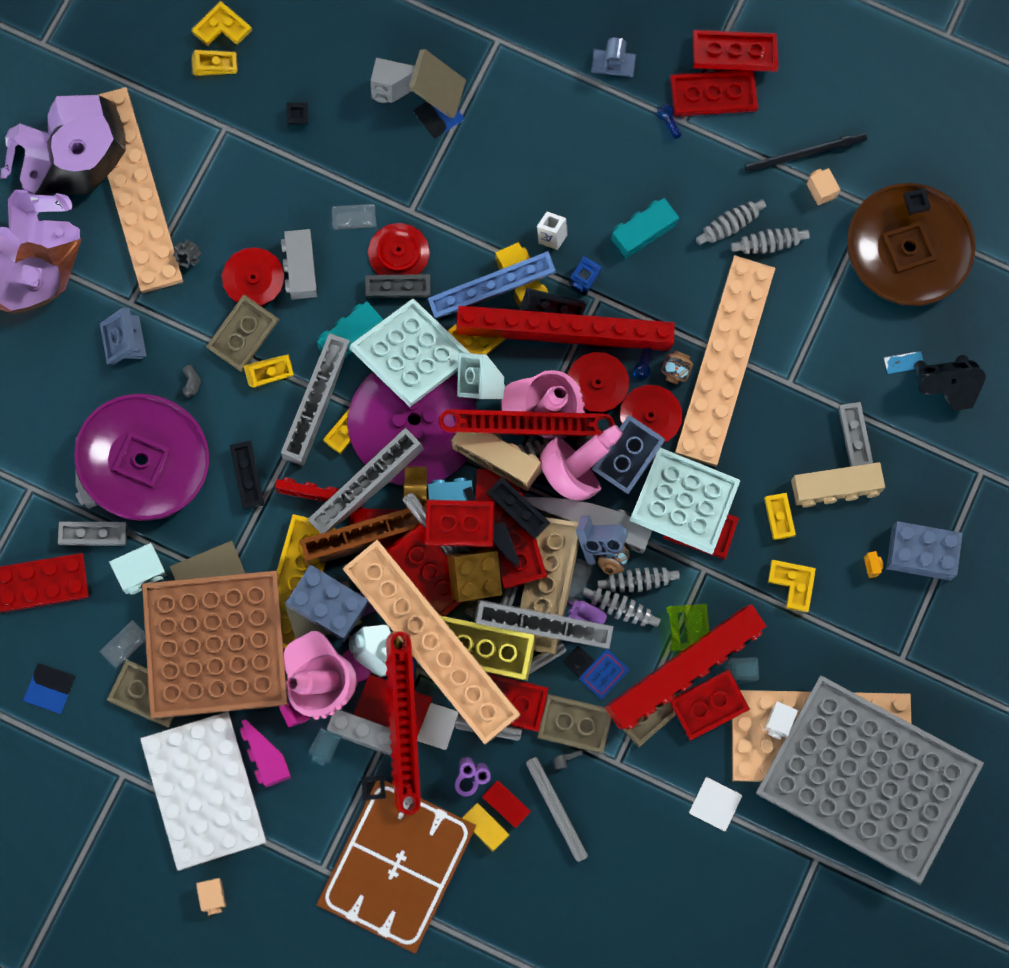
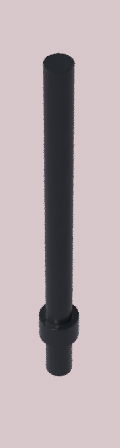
(844, 142)

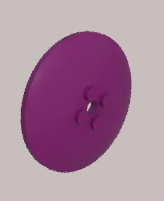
(380, 415)
(146, 428)

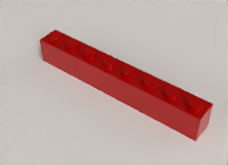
(684, 667)

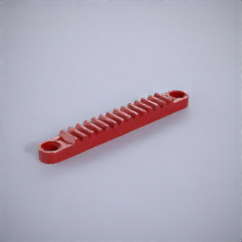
(524, 422)
(402, 722)

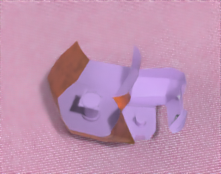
(35, 253)

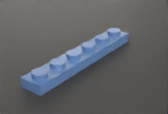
(492, 285)

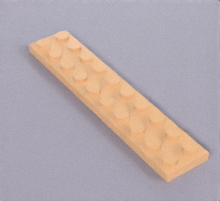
(140, 206)
(725, 361)
(432, 642)

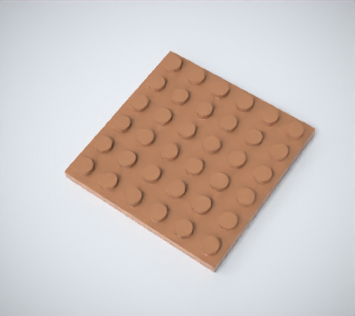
(214, 644)

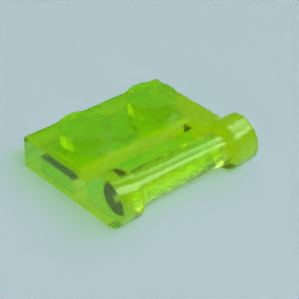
(695, 624)

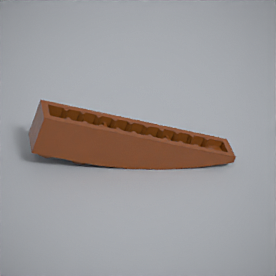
(356, 537)

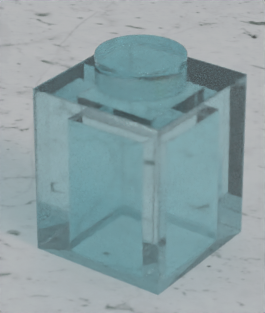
(744, 669)
(324, 747)

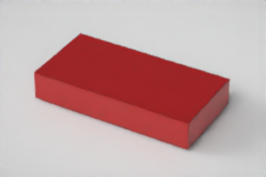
(506, 804)

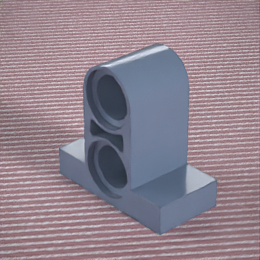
(614, 59)
(600, 539)

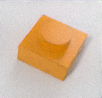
(873, 564)

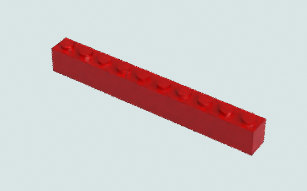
(564, 328)

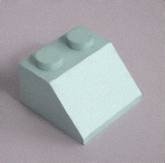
(479, 377)
(138, 568)
(370, 648)

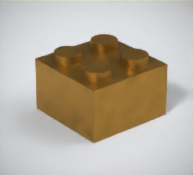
(474, 574)

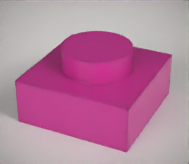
(292, 716)

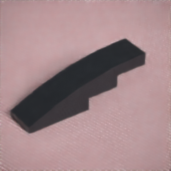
(501, 539)

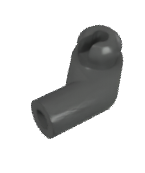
(193, 382)

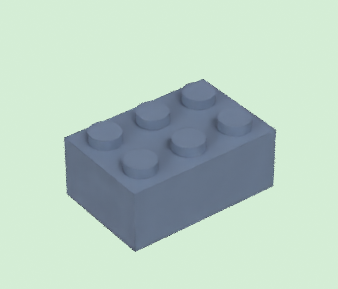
(629, 455)
(924, 551)
(327, 603)

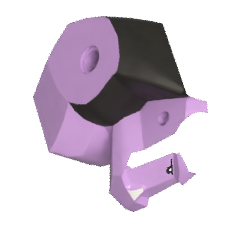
(76, 153)

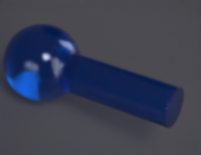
(665, 113)
(642, 369)

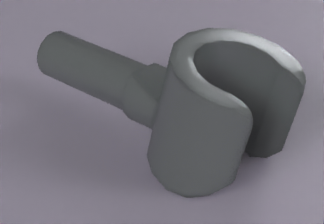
(560, 761)

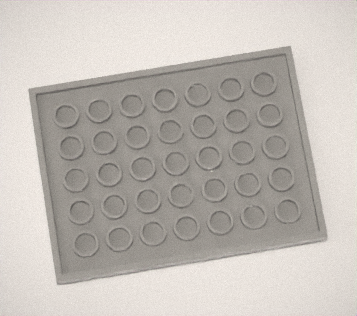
(870, 779)

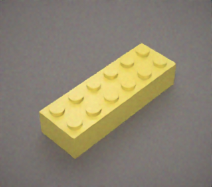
(494, 648)

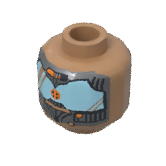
(677, 367)
(614, 563)

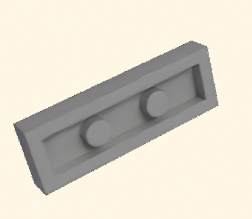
(855, 434)
(92, 533)

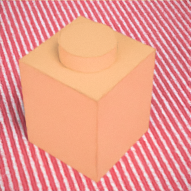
(823, 186)
(211, 896)

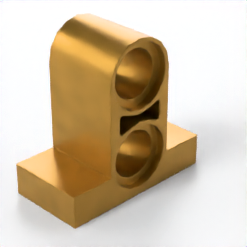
(416, 482)

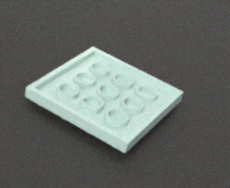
(410, 352)
(685, 500)

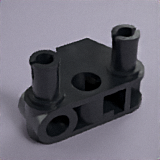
(957, 381)

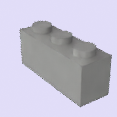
(299, 264)
(360, 731)

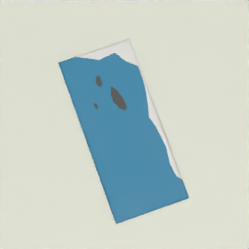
(902, 362)

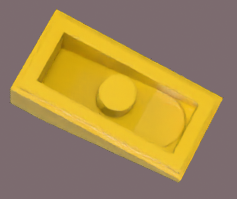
(213, 62)
(268, 370)
(487, 828)

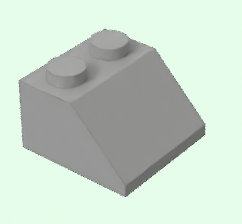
(390, 80)

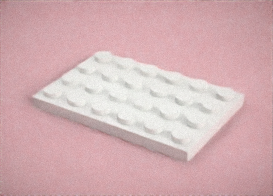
(203, 791)

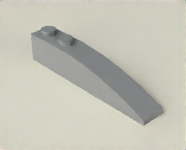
(315, 401)
(367, 481)
(573, 510)
(543, 624)

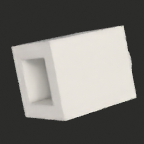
(552, 230)
(780, 720)

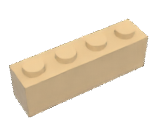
(499, 457)
(838, 484)

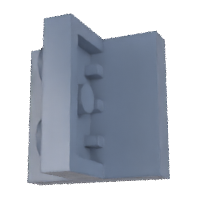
(122, 337)

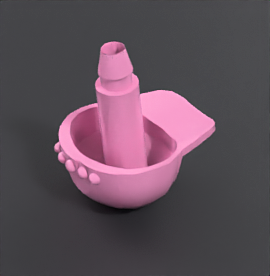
(544, 393)
(570, 470)
(317, 676)

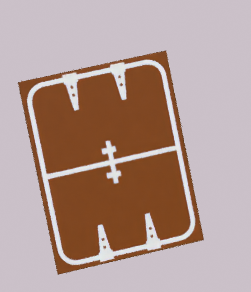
(396, 868)

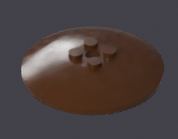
(940, 240)

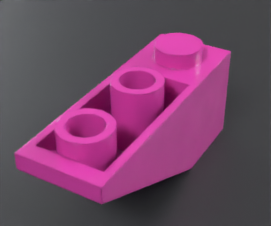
(270, 761)

